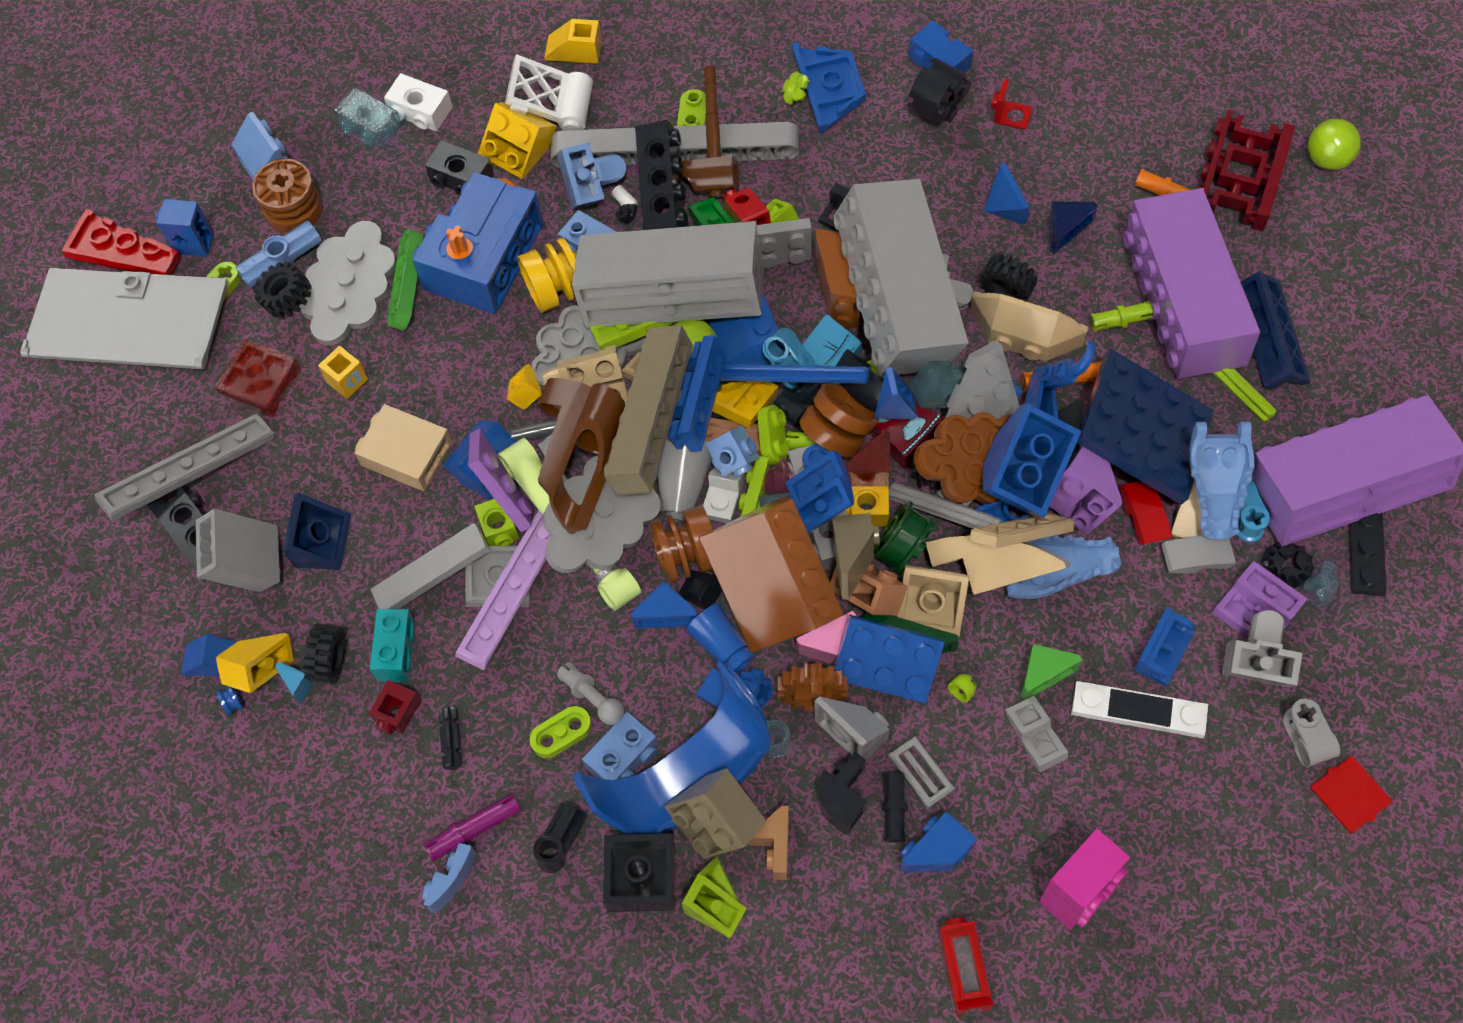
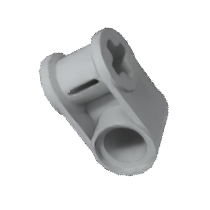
(1310, 737)

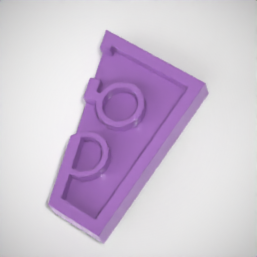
(496, 479)

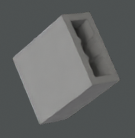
(237, 551)

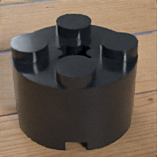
(938, 91)

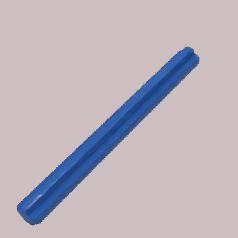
(794, 373)

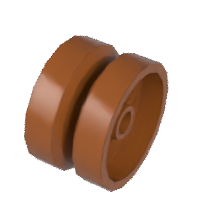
(838, 420)

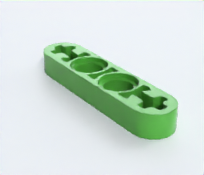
(404, 281)

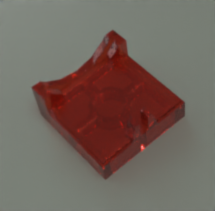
(258, 376)

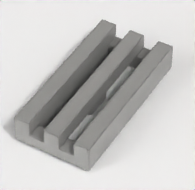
(937, 795)

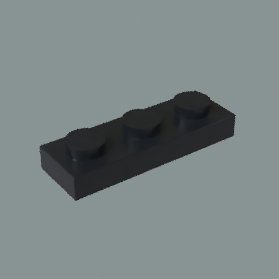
(1367, 556)

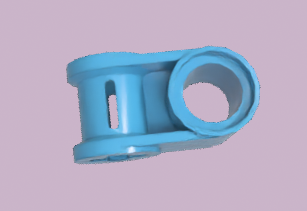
(793, 354)
(1253, 512)

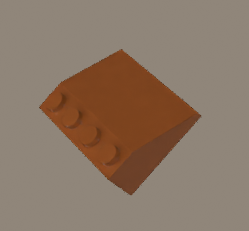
(771, 575)

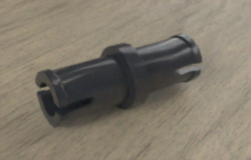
(894, 807)

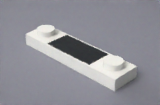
(1139, 709)

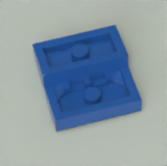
(821, 491)

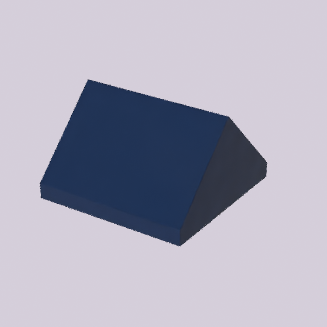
(316, 534)

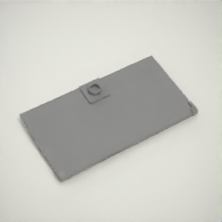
(125, 318)

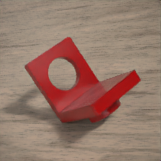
(1003, 107)

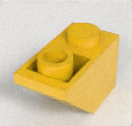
(575, 42)

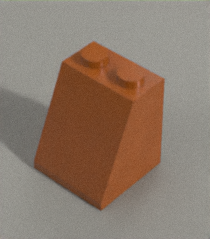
(834, 279)

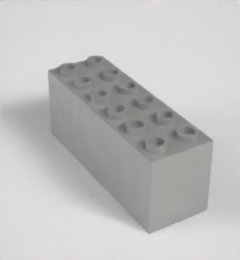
(669, 274)
(899, 276)

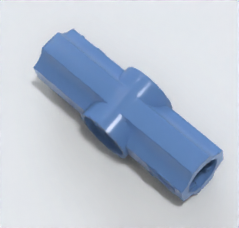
(279, 249)

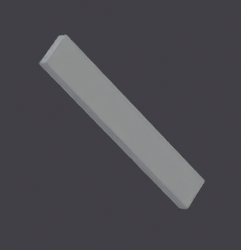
(184, 467)

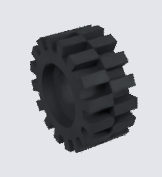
(1008, 277)
(274, 282)
(324, 653)

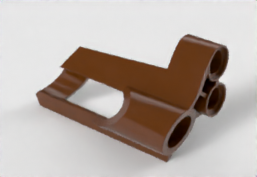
(584, 419)

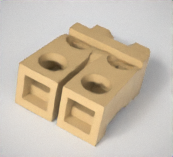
(592, 368)

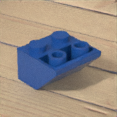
(458, 462)

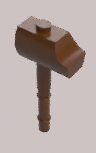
(716, 172)

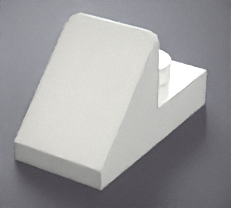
(723, 495)

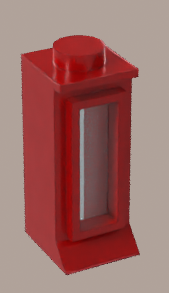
(965, 966)

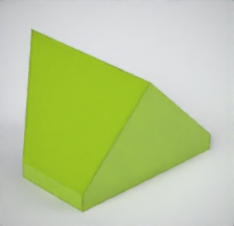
(714, 900)

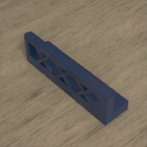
(1277, 345)

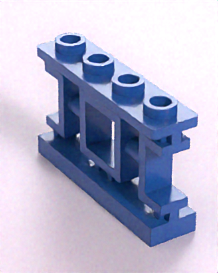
(697, 394)

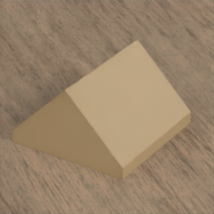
(934, 598)

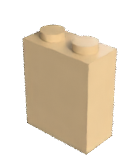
(403, 447)

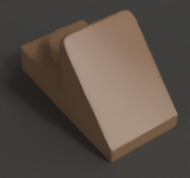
(775, 834)

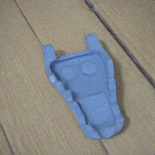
(1221, 474)
(1086, 561)

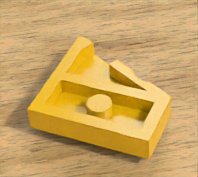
(743, 399)

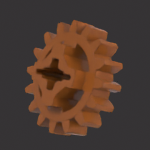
(806, 684)

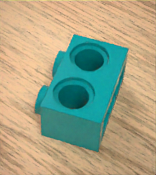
(392, 645)

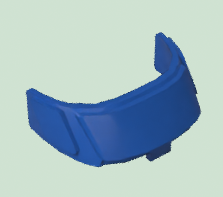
(730, 740)

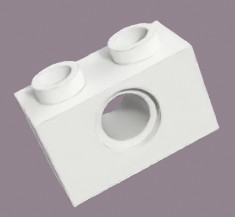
(419, 102)

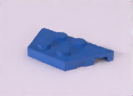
(833, 83)

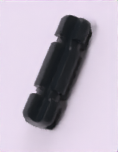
(450, 738)

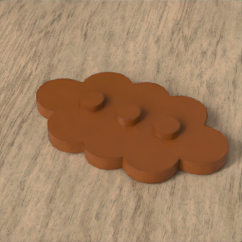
(959, 455)

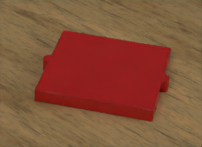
(1351, 794)

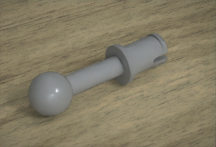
(582, 685)

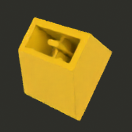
(515, 139)

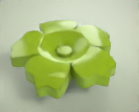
(794, 87)

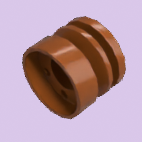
(287, 194)
(681, 544)

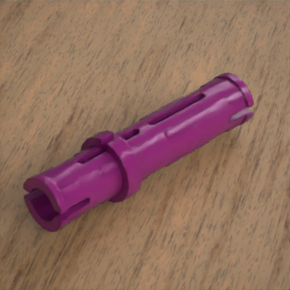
(472, 827)

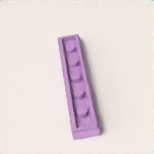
(506, 596)

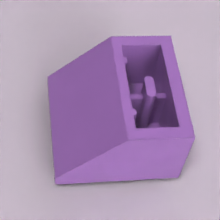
(1087, 491)

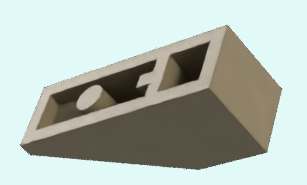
(853, 548)

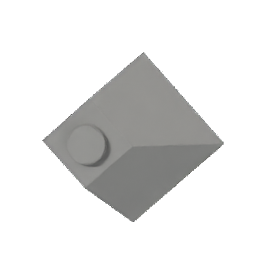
(851, 725)

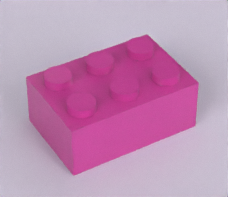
(1085, 881)

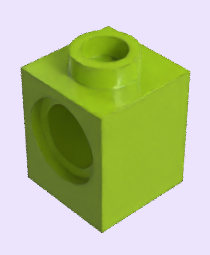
(491, 513)

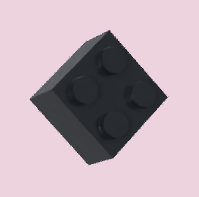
(639, 873)

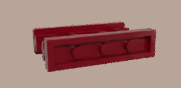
(1266, 175)

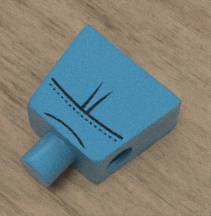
(830, 341)

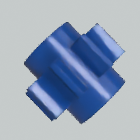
(758, 685)

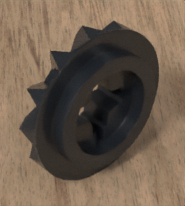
(1293, 577)

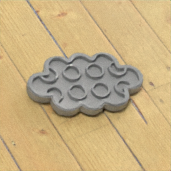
(348, 282)
(571, 339)
(613, 525)

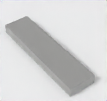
(431, 568)

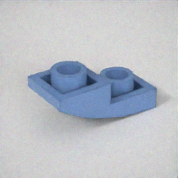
(444, 887)

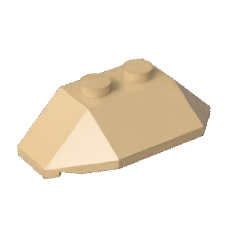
(1026, 326)

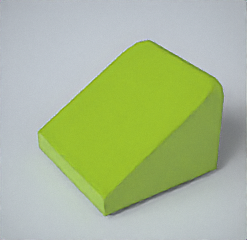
(781, 211)

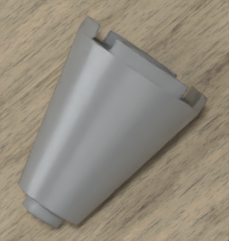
(681, 478)

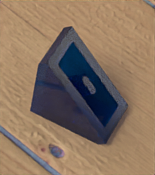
(1068, 220)

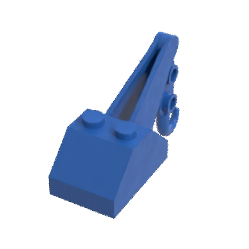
(1034, 444)

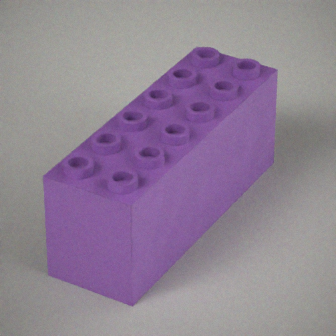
(1190, 283)
(1357, 469)

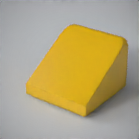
(524, 388)

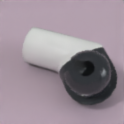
(627, 206)

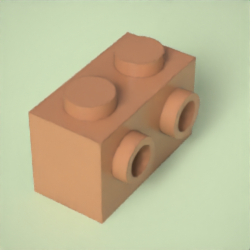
(876, 592)

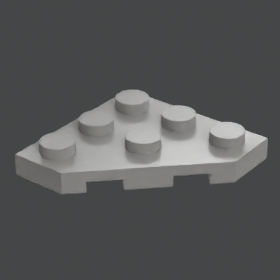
(985, 385)

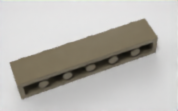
(648, 410)

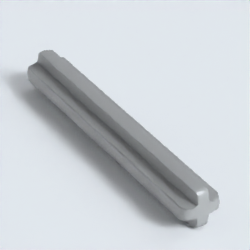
(941, 507)

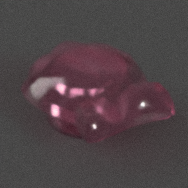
(776, 478)

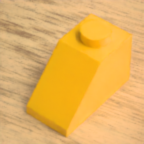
(253, 661)

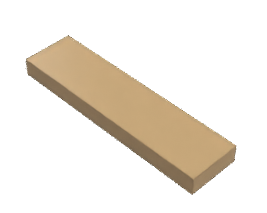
(1021, 530)

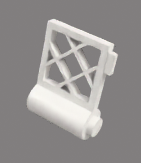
(571, 99)

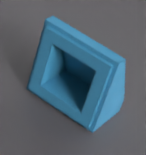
(294, 680)

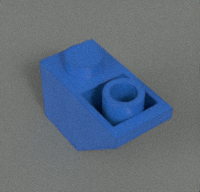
(940, 848)

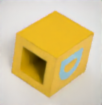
(343, 372)

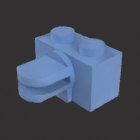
(586, 174)

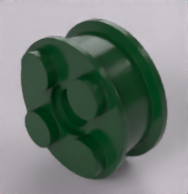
(903, 538)

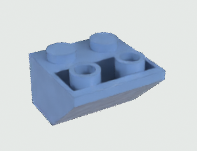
(255, 145)

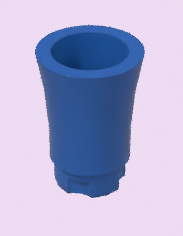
(720, 638)

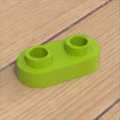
(692, 110)
(772, 434)
(559, 730)

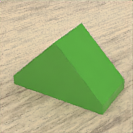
(1047, 668)

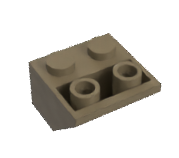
(716, 814)

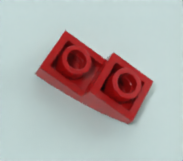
(1147, 512)

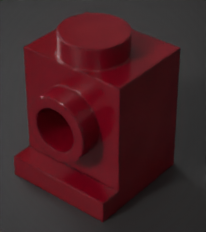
(391, 698)

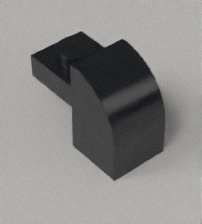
(835, 798)

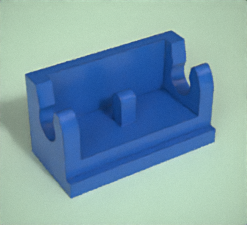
(1165, 647)

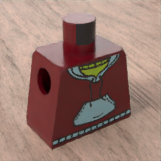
(908, 433)

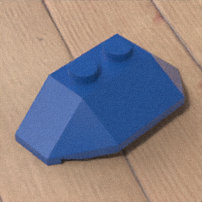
(744, 336)

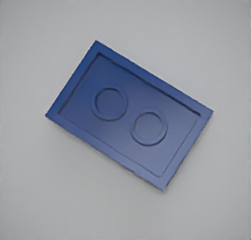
(888, 658)

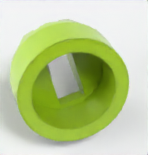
(963, 682)

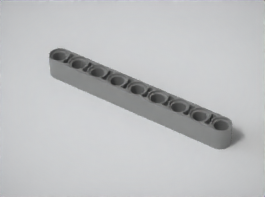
(742, 141)

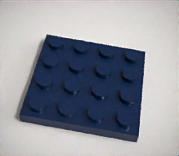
(1142, 425)

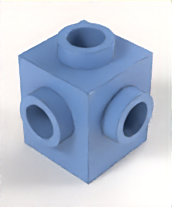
(733, 452)

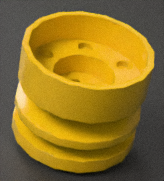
(549, 275)

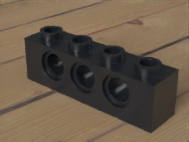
(650, 140)
(172, 516)

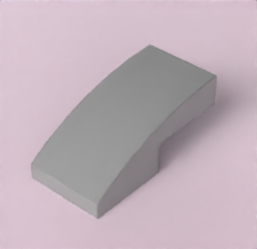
(1197, 552)
(1036, 734)

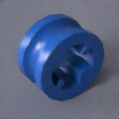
(229, 700)

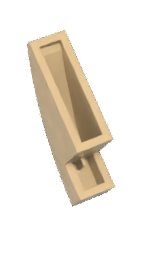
(995, 567)

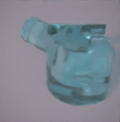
(1324, 585)

